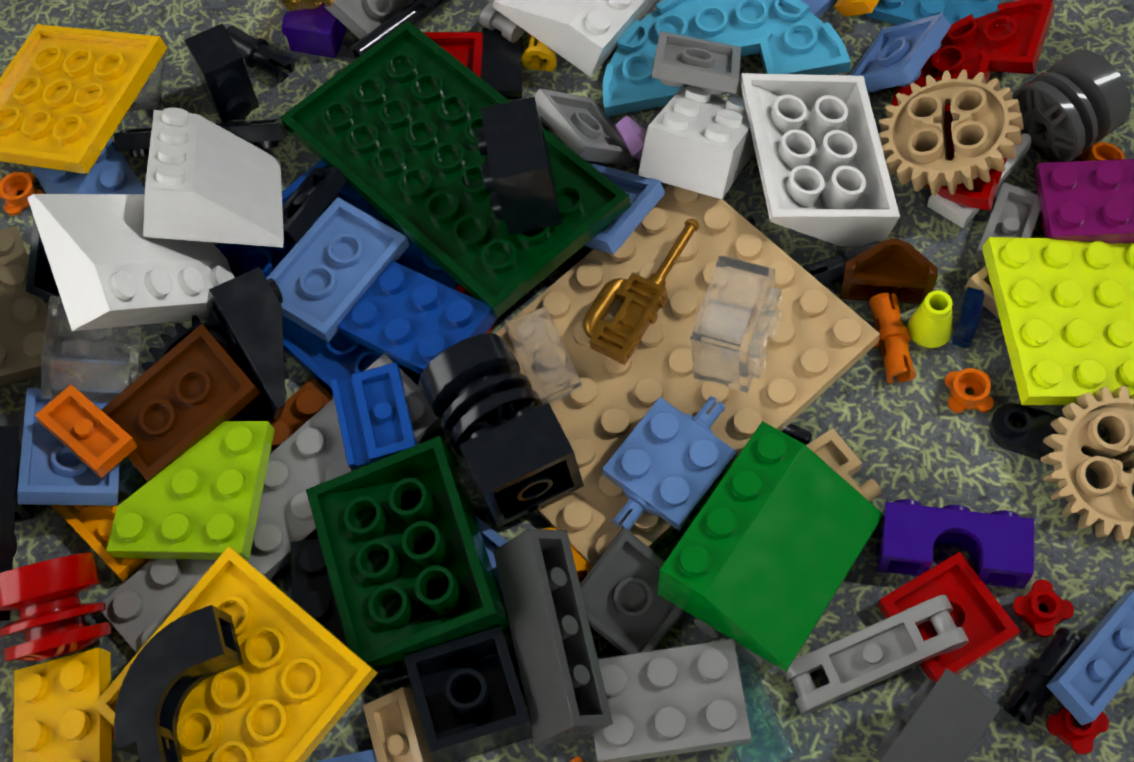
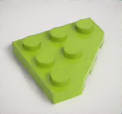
(199, 500)

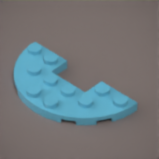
(780, 30)

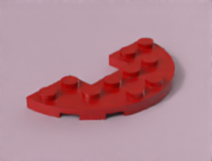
(994, 42)

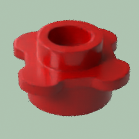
(1042, 622)
(1078, 738)

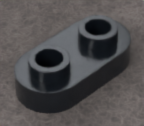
(1023, 440)

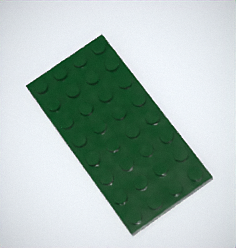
(409, 146)

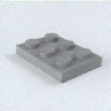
(672, 702)

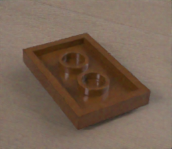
(180, 400)

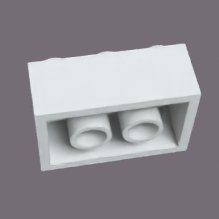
(698, 142)

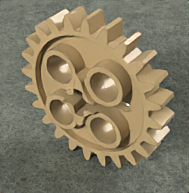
(982, 129)
(1112, 502)

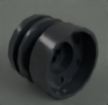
(476, 387)

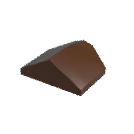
(890, 268)

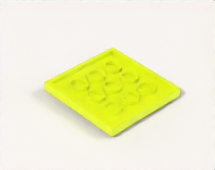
(1064, 315)

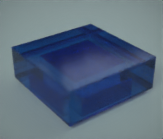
(968, 318)

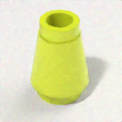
(932, 321)

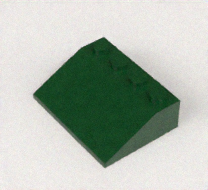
(405, 554)

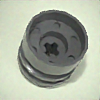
(1073, 105)

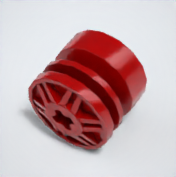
(51, 607)

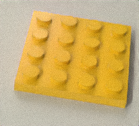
(71, 94)
(285, 692)

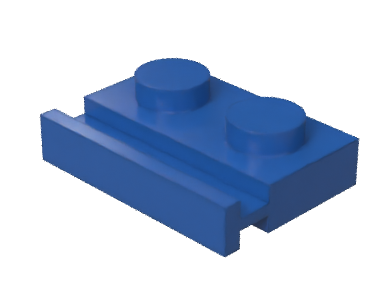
(373, 415)

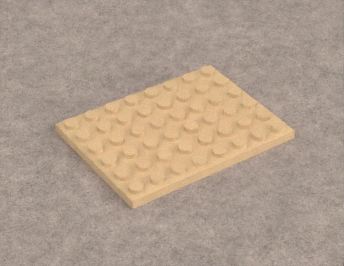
(809, 353)

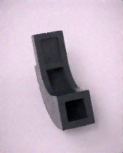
(164, 677)

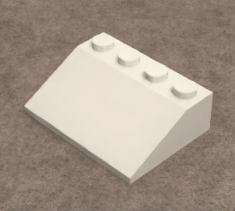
(576, 29)
(820, 156)
(210, 184)
(114, 273)

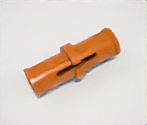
(893, 337)

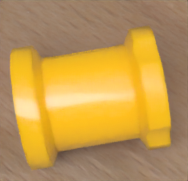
(534, 54)

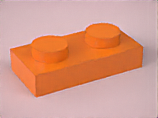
(86, 431)

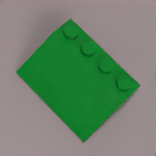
(769, 547)

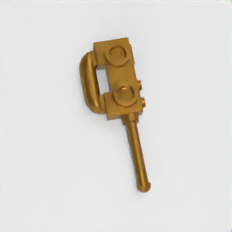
(639, 309)

